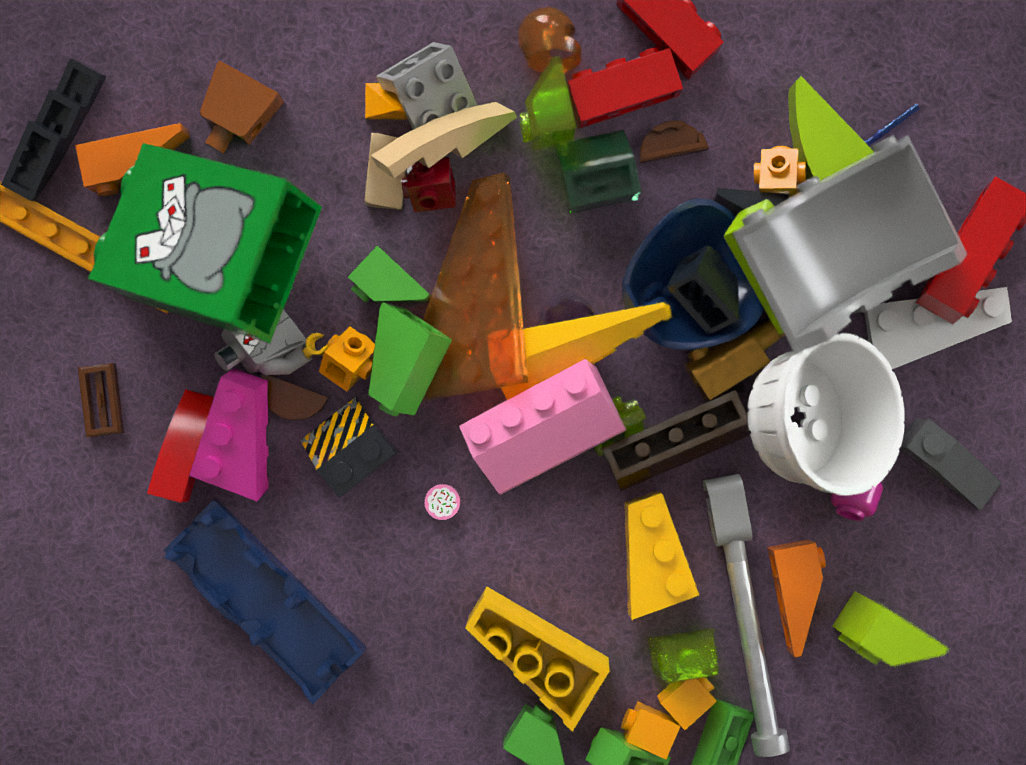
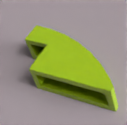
(821, 134)

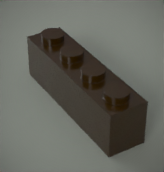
(677, 440)

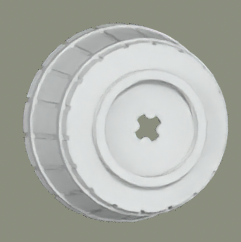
(849, 416)

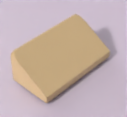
(381, 188)

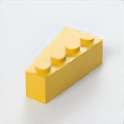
(540, 655)

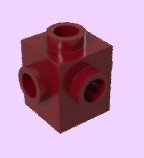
(430, 187)

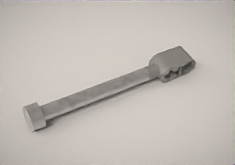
(730, 529)

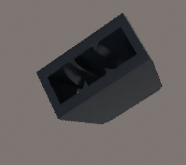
(706, 289)

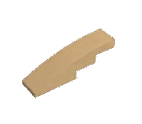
(454, 133)

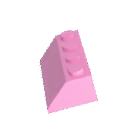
(543, 427)

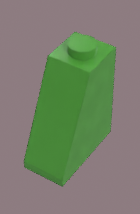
(404, 359)

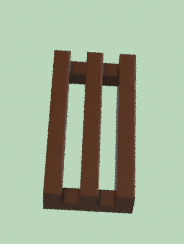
(114, 398)

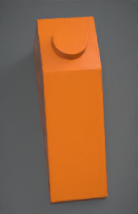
(107, 160)
(797, 586)

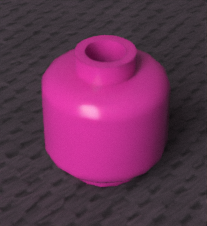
(859, 505)

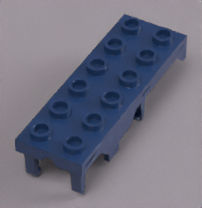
(264, 599)

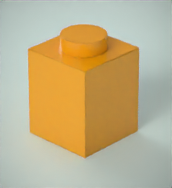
(687, 700)
(650, 729)

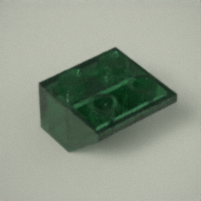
(598, 171)

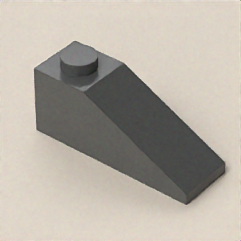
(949, 462)

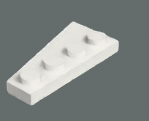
(909, 331)

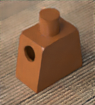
(236, 107)

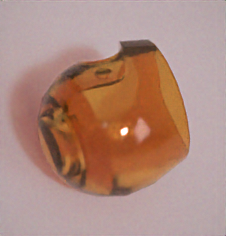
(546, 31)

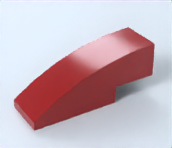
(177, 454)

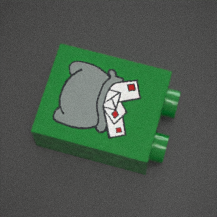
(206, 241)

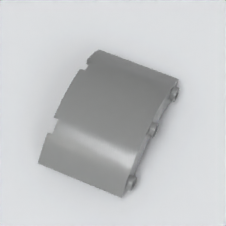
(849, 242)

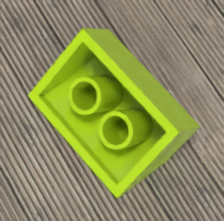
(882, 634)

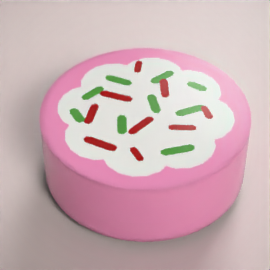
(442, 501)

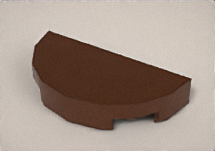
(671, 140)
(292, 400)

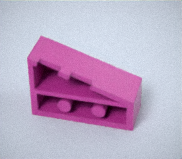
(234, 437)

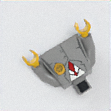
(279, 357)

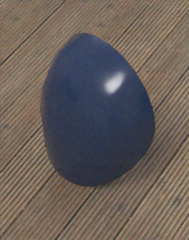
(674, 237)

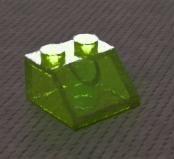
(548, 110)

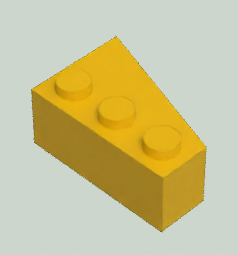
(655, 559)

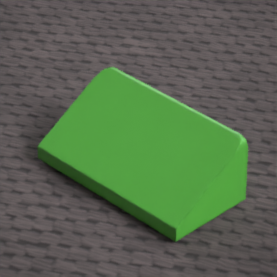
(723, 735)

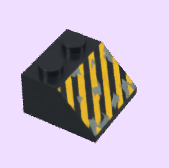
(348, 447)

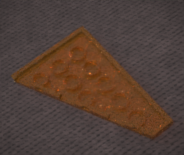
(480, 297)

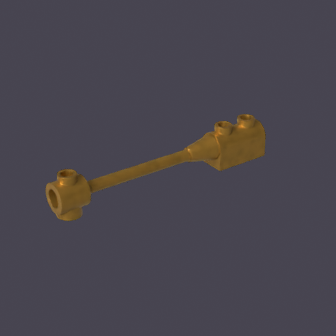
(732, 361)

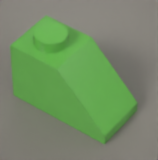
(385, 281)
(534, 737)
(611, 748)

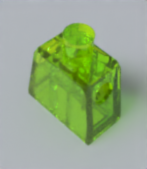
(684, 655)

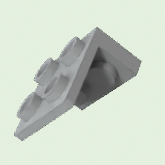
(428, 84)

